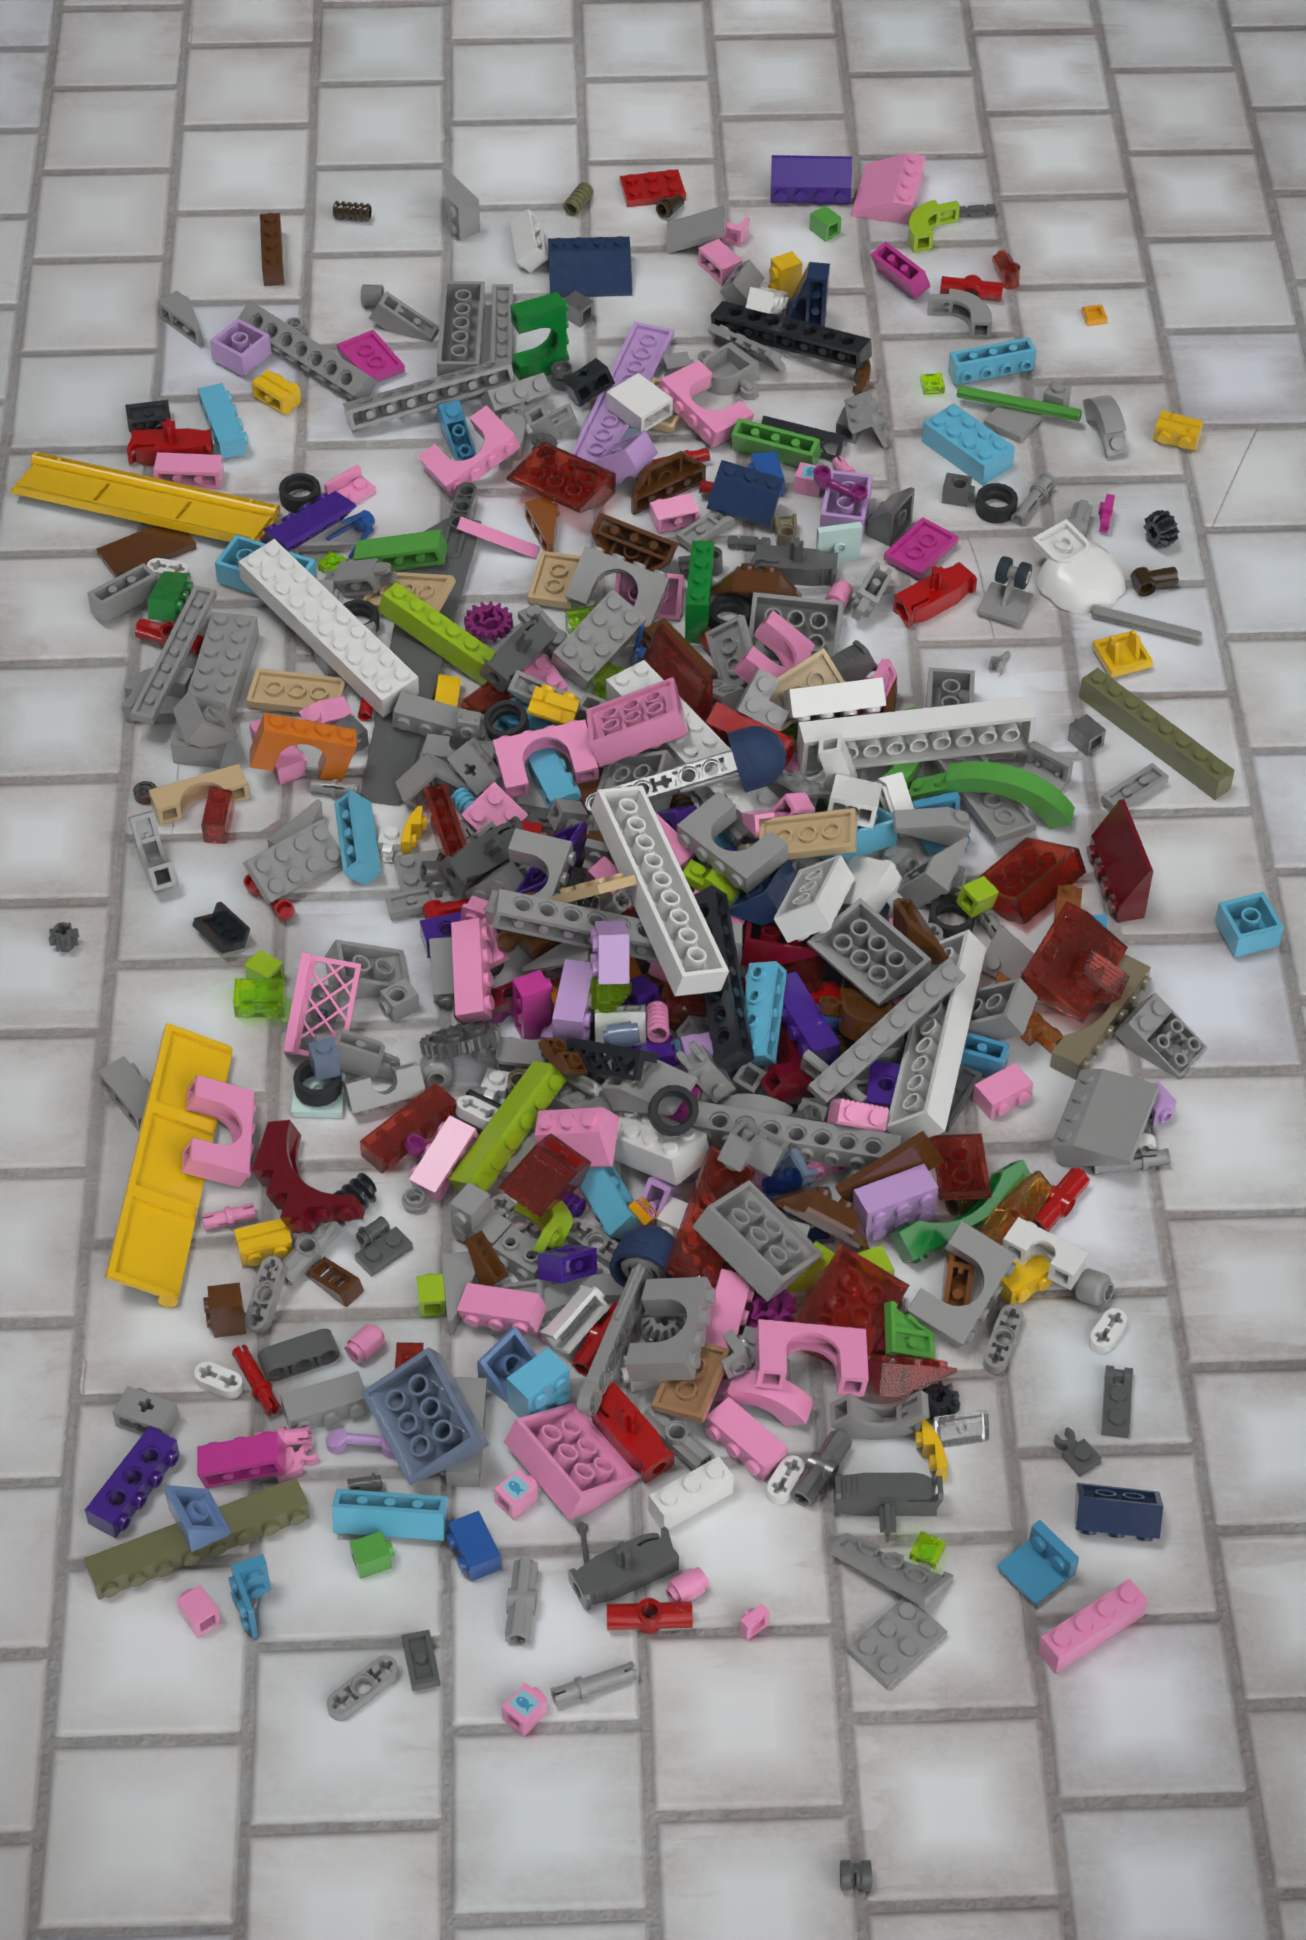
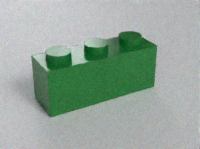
(169, 596)

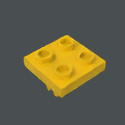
(1122, 654)

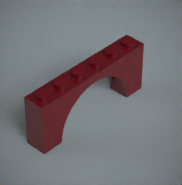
(786, 1079)

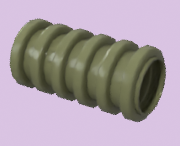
(578, 198)

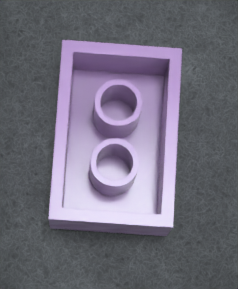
(838, 508)
(573, 1002)
(896, 1201)

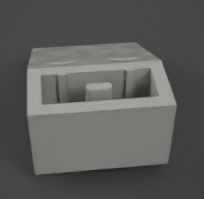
(933, 876)
(1160, 1036)
(636, 1095)

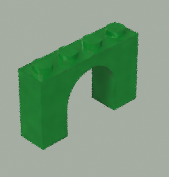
(538, 313)
(699, 590)

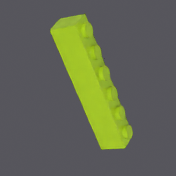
(435, 631)
(508, 1127)

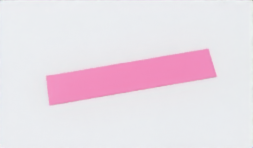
(498, 537)

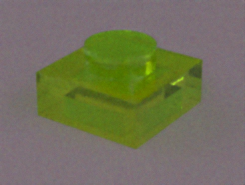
(932, 383)
(330, 562)
(927, 1549)

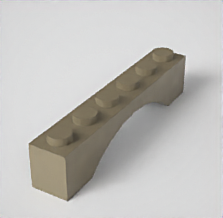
(1078, 1048)

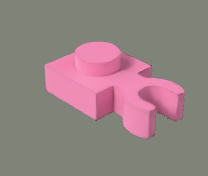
(295, 1461)

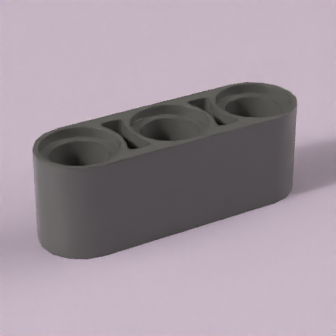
(298, 1355)

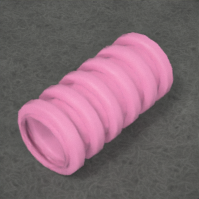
(657, 1022)

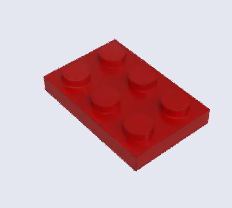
(651, 187)

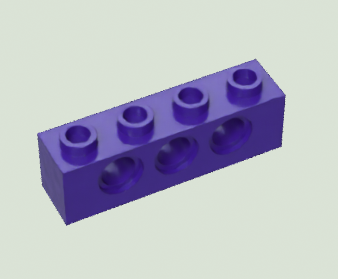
(134, 1467)

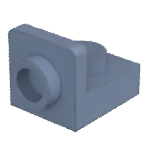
(794, 1159)

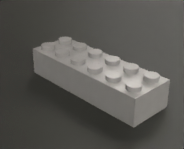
(461, 326)

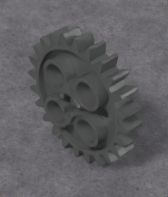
(460, 1039)

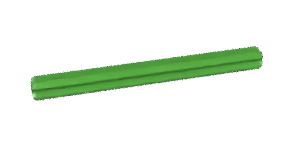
(1019, 403)

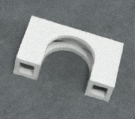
(834, 759)

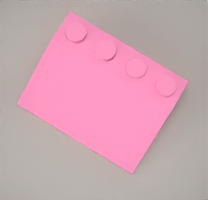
(890, 188)
(636, 722)
(569, 1459)

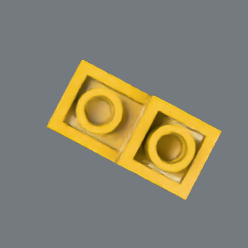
(448, 689)
(413, 830)
(932, 1449)

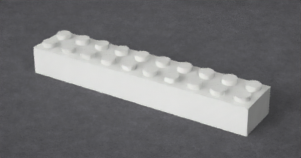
(327, 627)
(922, 733)
(697, 744)
(661, 893)
(936, 1048)

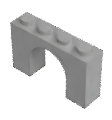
(596, 565)
(542, 852)
(742, 868)
(442, 969)
(991, 1264)
(679, 1355)

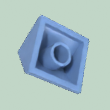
(503, 1360)
(196, 1515)

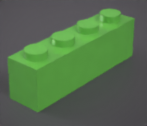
(790, 446)
(405, 550)

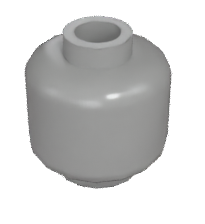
(436, 1070)
(1094, 1287)

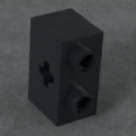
(588, 382)

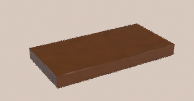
(143, 546)
(909, 1154)

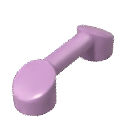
(338, 1442)

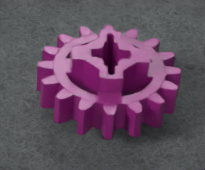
(490, 622)
(777, 1309)

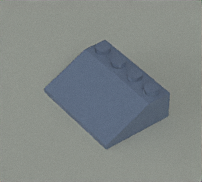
(424, 1417)

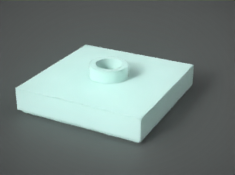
(841, 539)
(333, 1110)

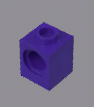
(642, 992)

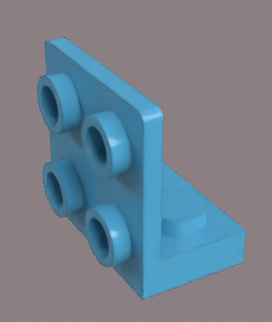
(1040, 1564)
(248, 1581)

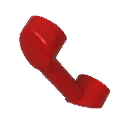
(284, 909)

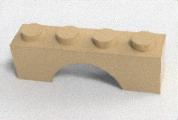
(172, 799)

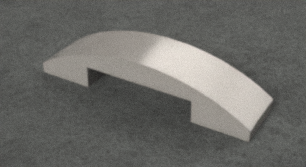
(560, 1294)

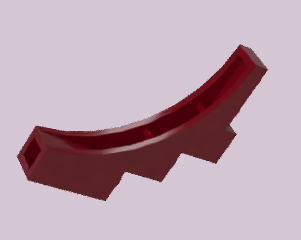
(300, 1203)

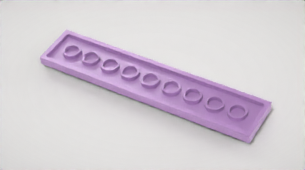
(639, 354)

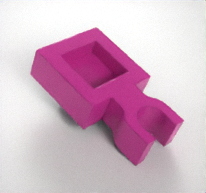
(1106, 510)

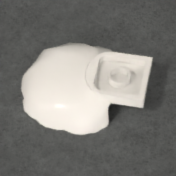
(1077, 570)

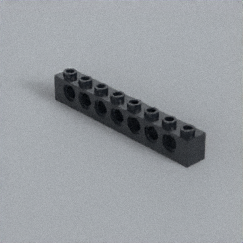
(794, 335)
(727, 1007)

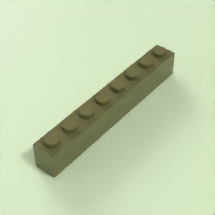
(1156, 734)
(167, 1550)

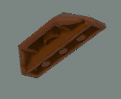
(666, 479)
(633, 543)
(746, 579)
(914, 927)
(825, 1213)

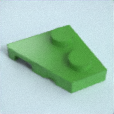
(906, 1335)

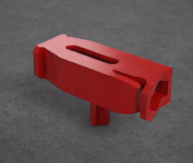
(167, 440)
(934, 593)
(724, 720)
(632, 1435)

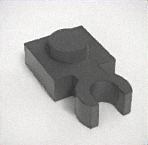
(1077, 1455)

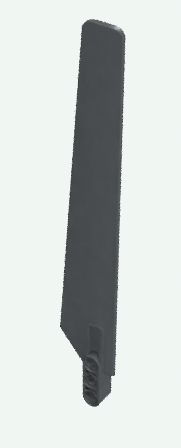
(393, 749)

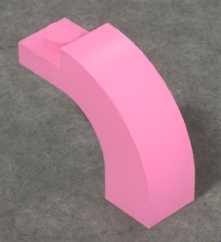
(788, 1405)

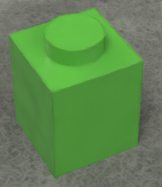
(825, 223)
(371, 1554)

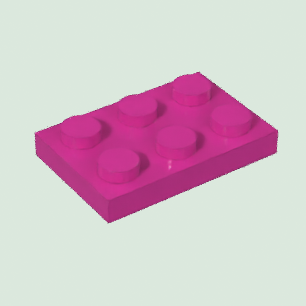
(371, 356)
(921, 548)

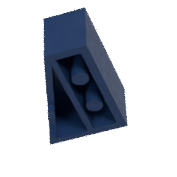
(811, 295)

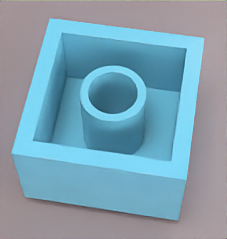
(1249, 924)
(539, 1385)

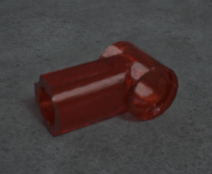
(1007, 269)
(685, 1005)

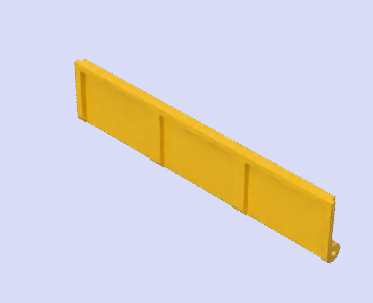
(145, 499)
(158, 1198)

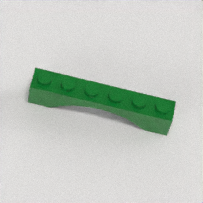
(920, 1237)

